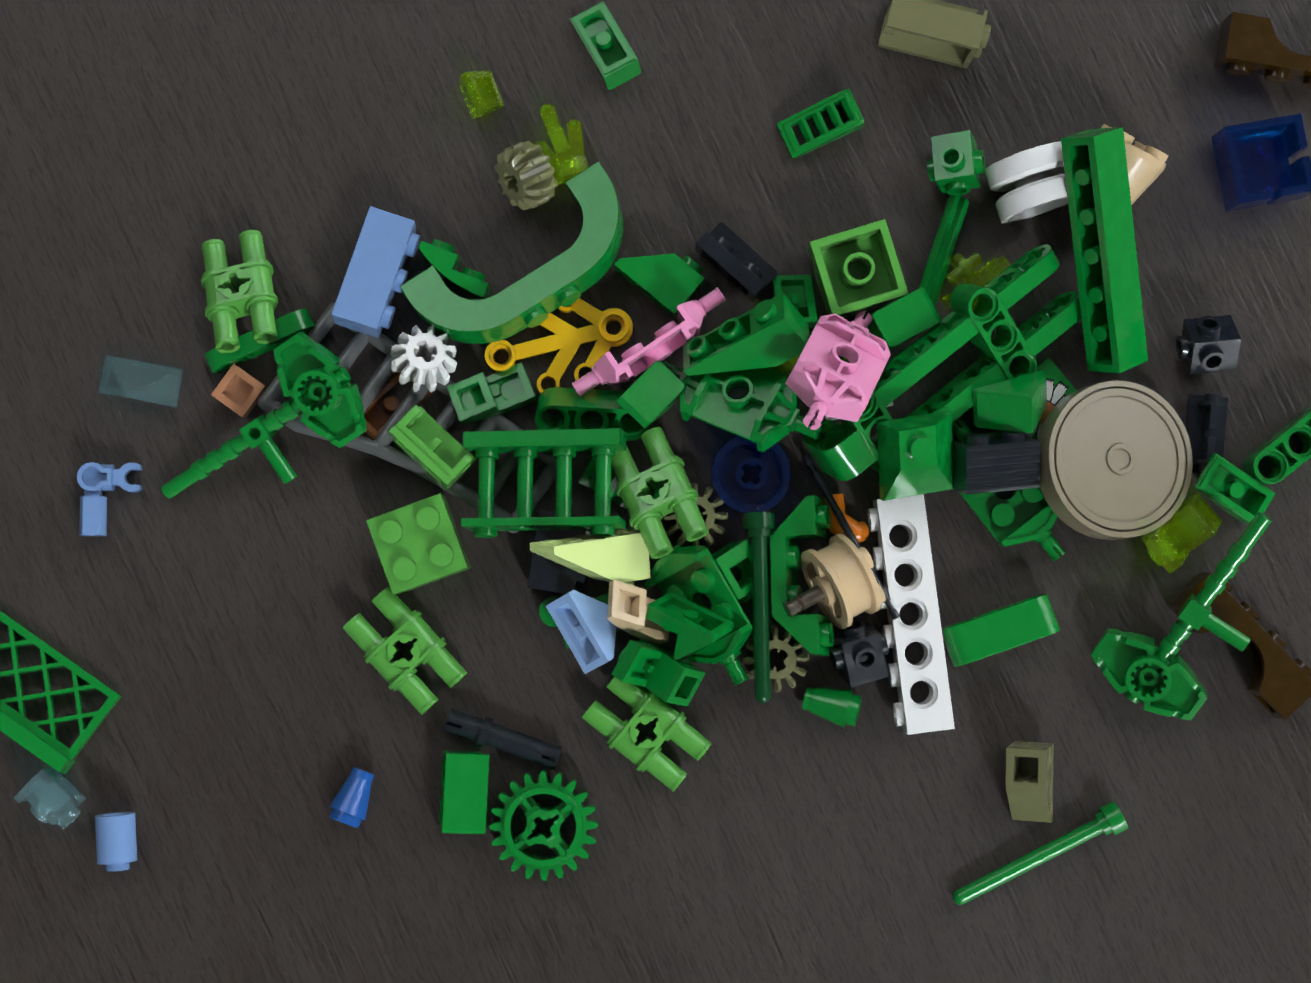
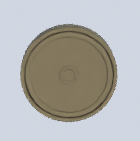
(1114, 460)

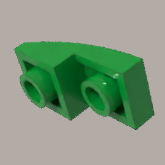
(447, 263)

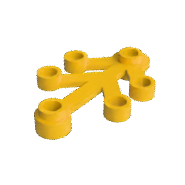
(567, 340)

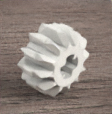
(415, 368)

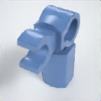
(93, 505)

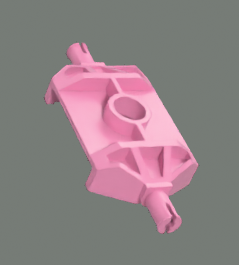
(640, 358)
(826, 381)

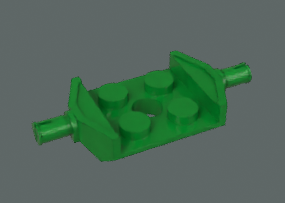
(761, 416)
(1018, 518)
(693, 572)

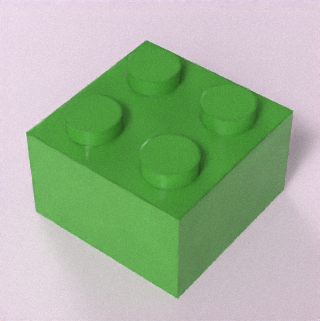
(857, 269)
(418, 544)

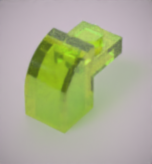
(1182, 533)

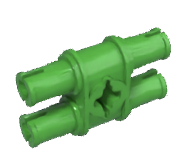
(239, 291)
(675, 493)
(382, 651)
(646, 753)

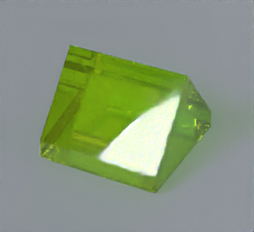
(480, 92)

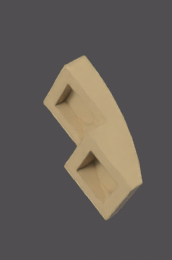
(628, 612)

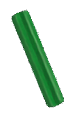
(944, 246)

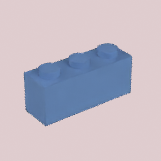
(376, 272)

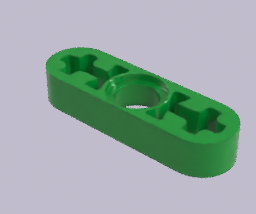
(286, 328)

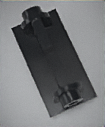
(1206, 427)

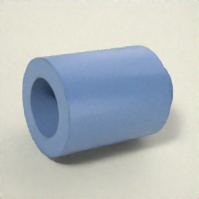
(116, 840)

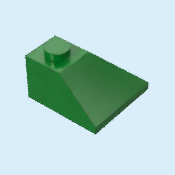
(915, 455)

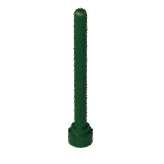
(758, 529)

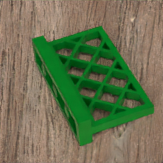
(29, 733)

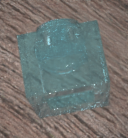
(51, 798)

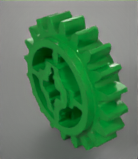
(563, 852)

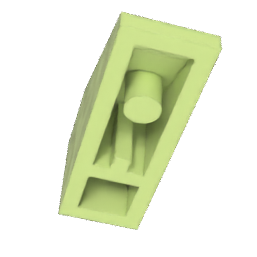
(600, 557)

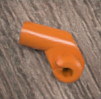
(859, 529)

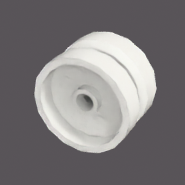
(1032, 181)

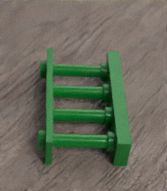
(525, 446)

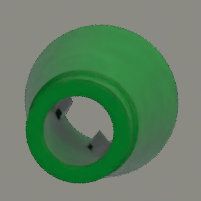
(834, 705)

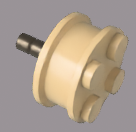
(838, 582)

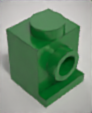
(736, 555)

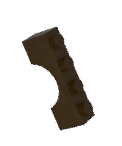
(1251, 46)
(1276, 678)

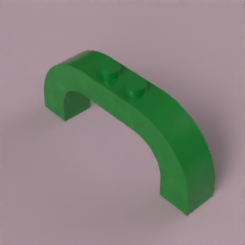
(539, 292)

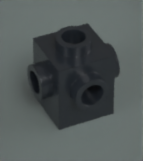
(1209, 344)
(859, 653)

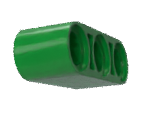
(574, 408)
(1278, 452)
(1000, 630)

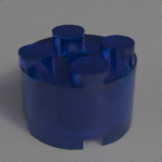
(748, 497)

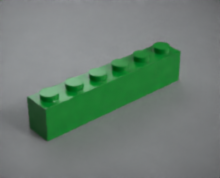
(1104, 249)

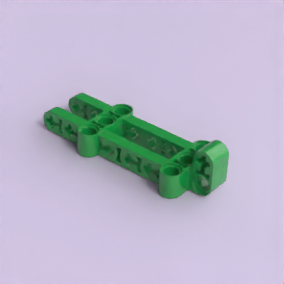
(847, 448)

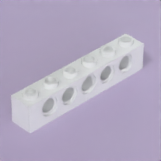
(935, 711)

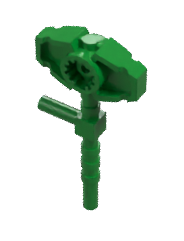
(317, 391)
(1151, 671)

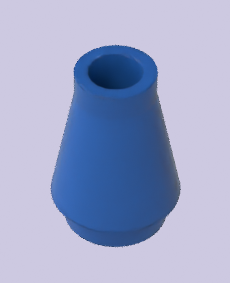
(352, 800)

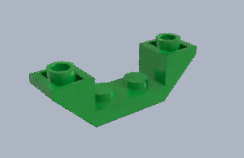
(804, 523)

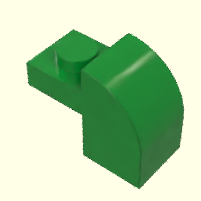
(655, 669)

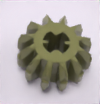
(526, 175)
(708, 512)
(789, 661)

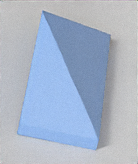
(585, 628)

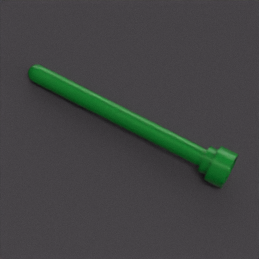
(1107, 821)

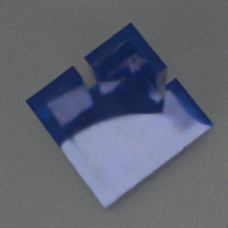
(1255, 162)

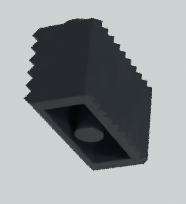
(995, 464)

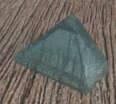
(140, 381)

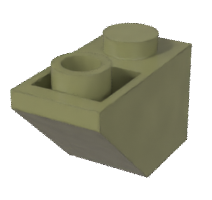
(1030, 780)

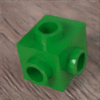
(956, 163)

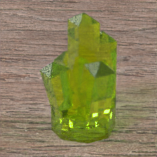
(566, 159)

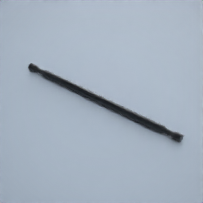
(844, 524)

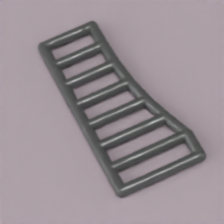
(380, 445)

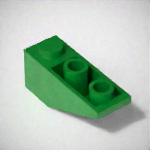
(753, 340)

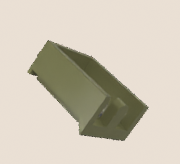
(935, 30)

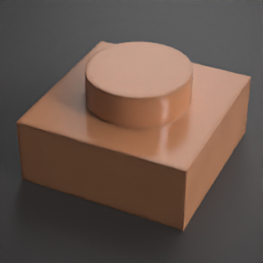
(239, 391)

